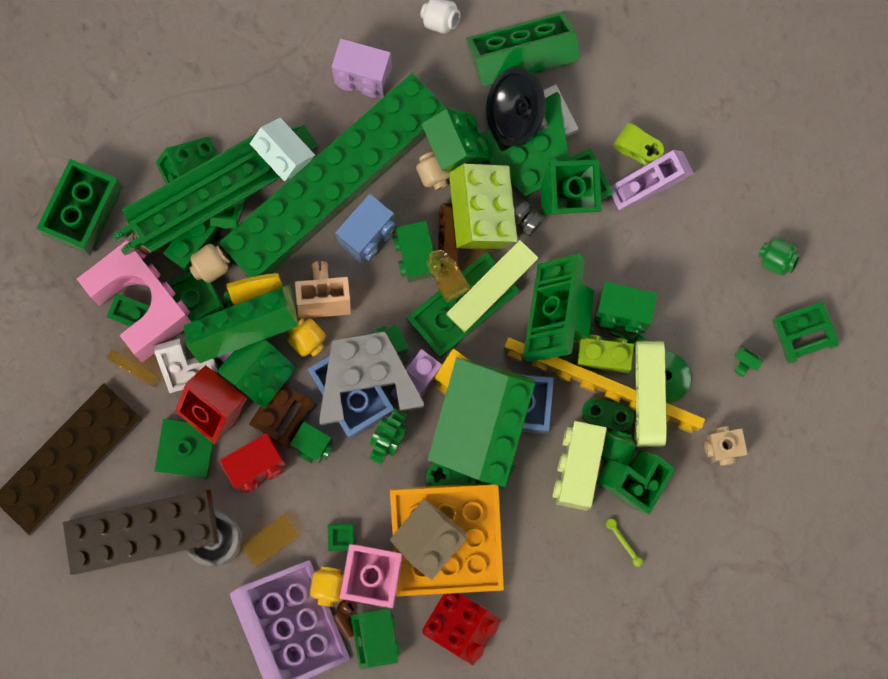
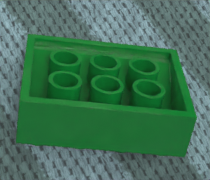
(481, 421)

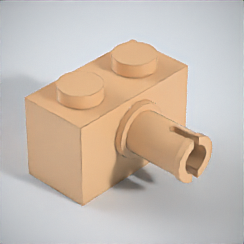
(322, 295)

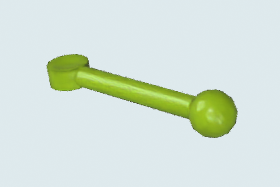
(611, 524)

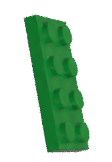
(431, 317)

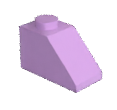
(421, 372)

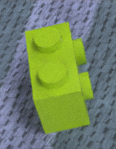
(605, 356)

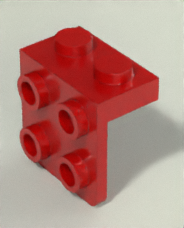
(461, 626)

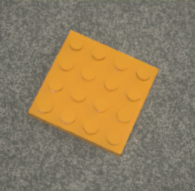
(477, 561)

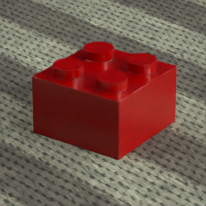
(210, 404)
(253, 464)

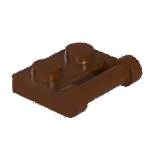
(271, 418)

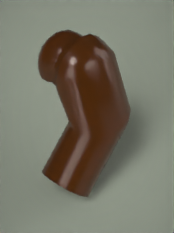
(343, 617)

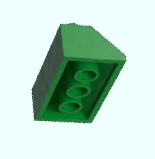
(526, 45)
(241, 324)

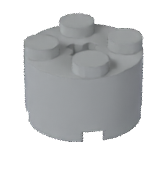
(228, 548)

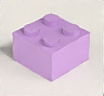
(361, 68)

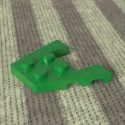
(530, 160)

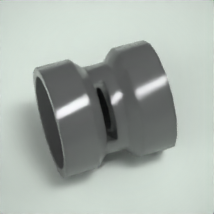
(532, 220)

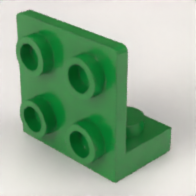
(184, 157)

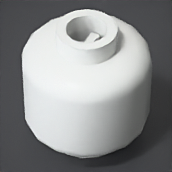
(440, 15)

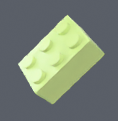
(579, 465)

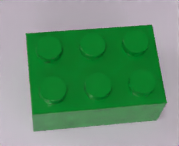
(80, 207)

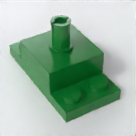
(558, 309)

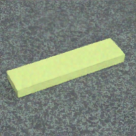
(492, 286)

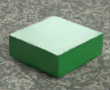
(340, 536)

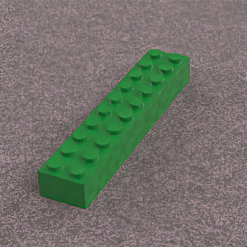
(332, 179)

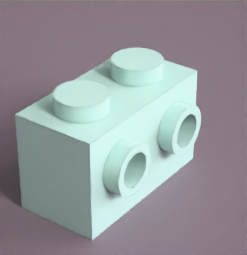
(281, 149)

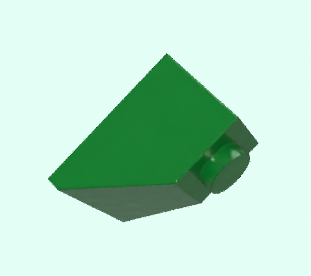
(571, 187)

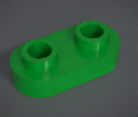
(607, 414)

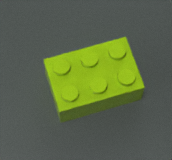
(482, 206)

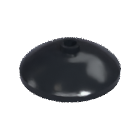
(515, 107)

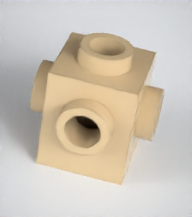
(734, 443)

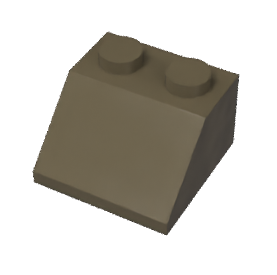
(428, 538)

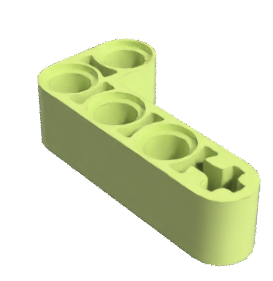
(650, 394)

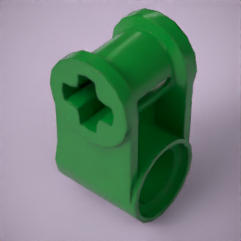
(451, 477)

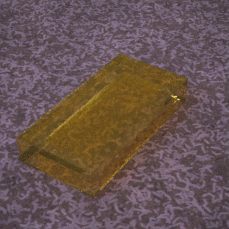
(133, 369)
(270, 541)

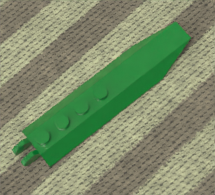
(199, 195)

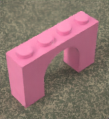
(165, 316)

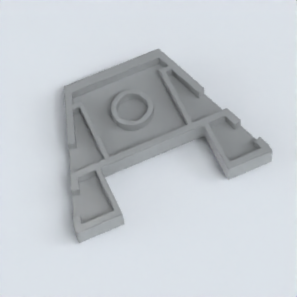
(364, 364)

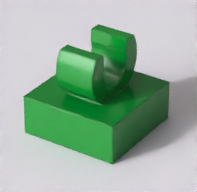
(746, 360)

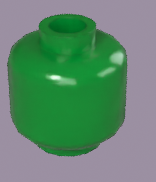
(779, 256)
(618, 447)

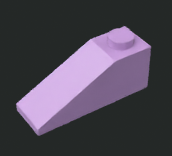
(651, 179)

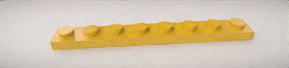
(592, 381)

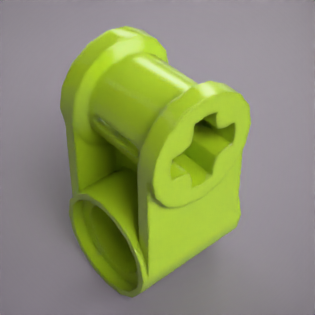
(636, 143)

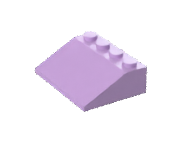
(287, 627)

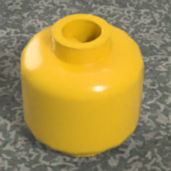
(306, 337)
(327, 586)

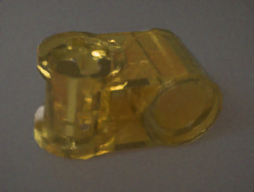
(449, 277)

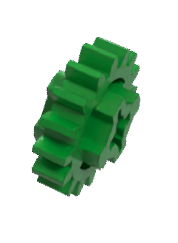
(388, 436)

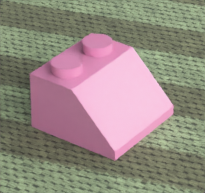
(371, 576)

